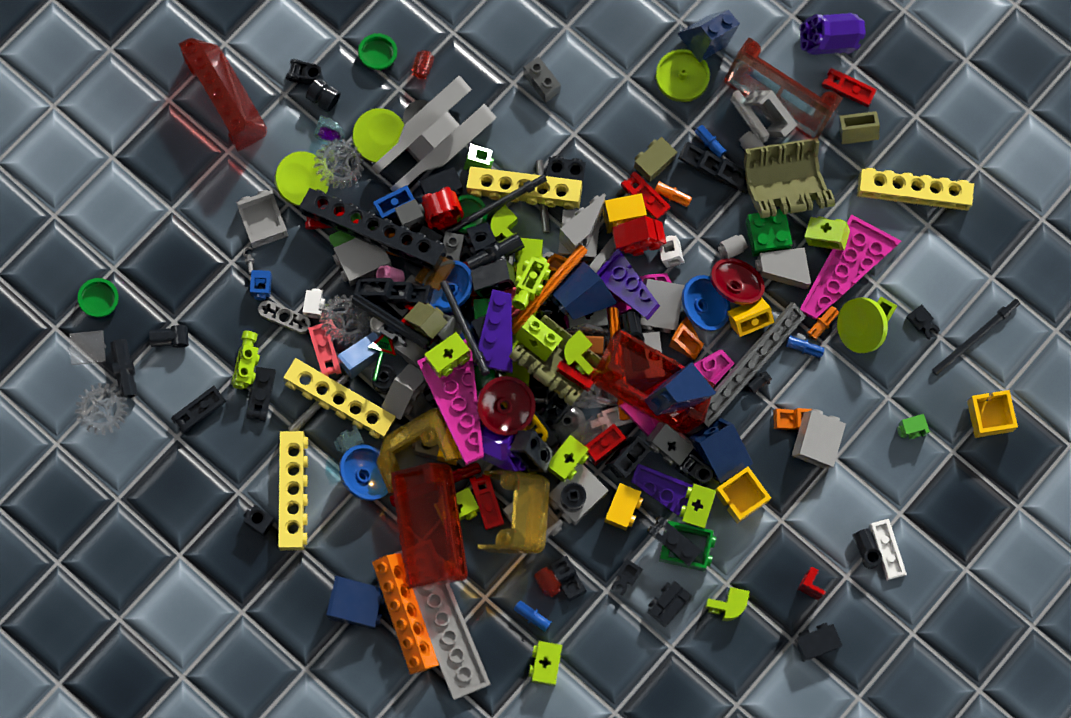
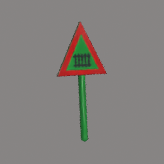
(383, 345)

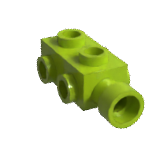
(529, 283)
(246, 361)

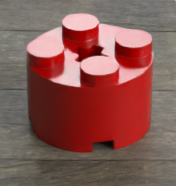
(442, 208)

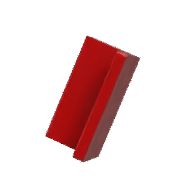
(574, 375)
(605, 443)
(808, 588)

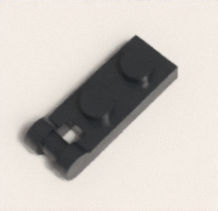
(261, 393)
(198, 409)
(674, 541)

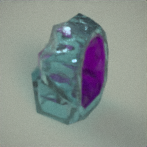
(328, 130)

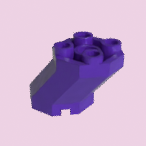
(832, 33)
(497, 450)

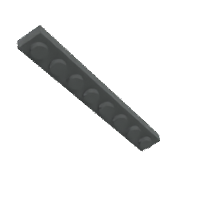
(753, 361)

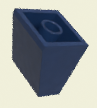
(709, 34)
(582, 293)
(680, 391)
(721, 449)
(355, 603)

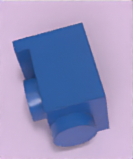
(260, 278)

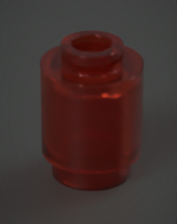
(422, 64)
(547, 582)

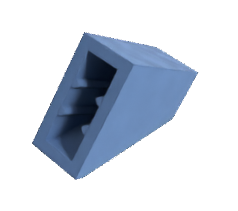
(358, 356)

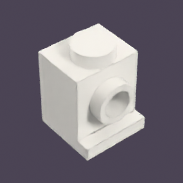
(669, 257)
(313, 303)

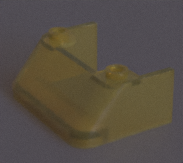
(429, 428)
(528, 513)

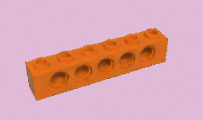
(405, 614)

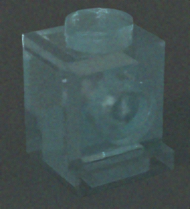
(348, 440)

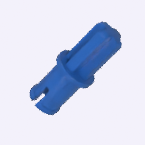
(710, 141)
(805, 346)
(532, 616)

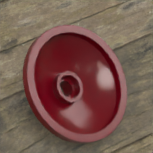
(737, 281)
(518, 401)

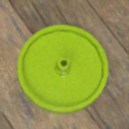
(682, 76)
(376, 133)
(296, 175)
(862, 325)

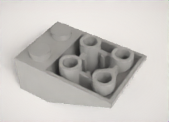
(580, 228)

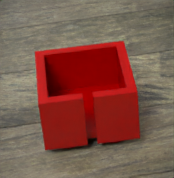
(639, 235)

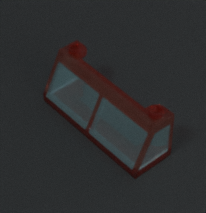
(806, 108)

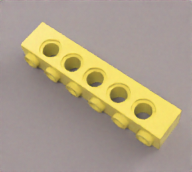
(498, 178)
(906, 194)
(299, 369)
(288, 441)

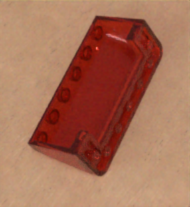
(225, 91)
(634, 371)
(429, 525)

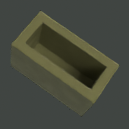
(859, 127)
(655, 159)
(426, 319)

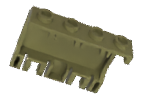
(786, 178)
(546, 371)

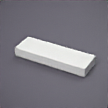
(749, 116)
(886, 543)

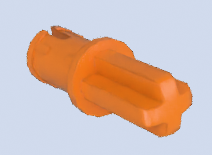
(673, 194)
(823, 323)

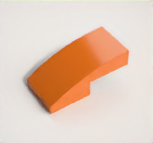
(788, 418)

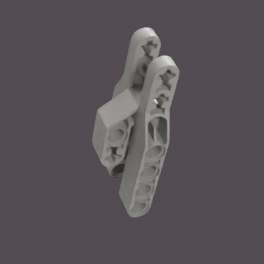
(435, 135)

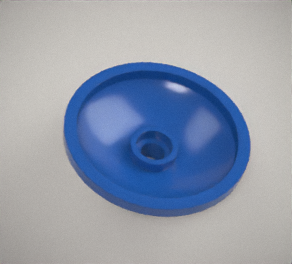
(460, 285)
(704, 304)
(362, 461)

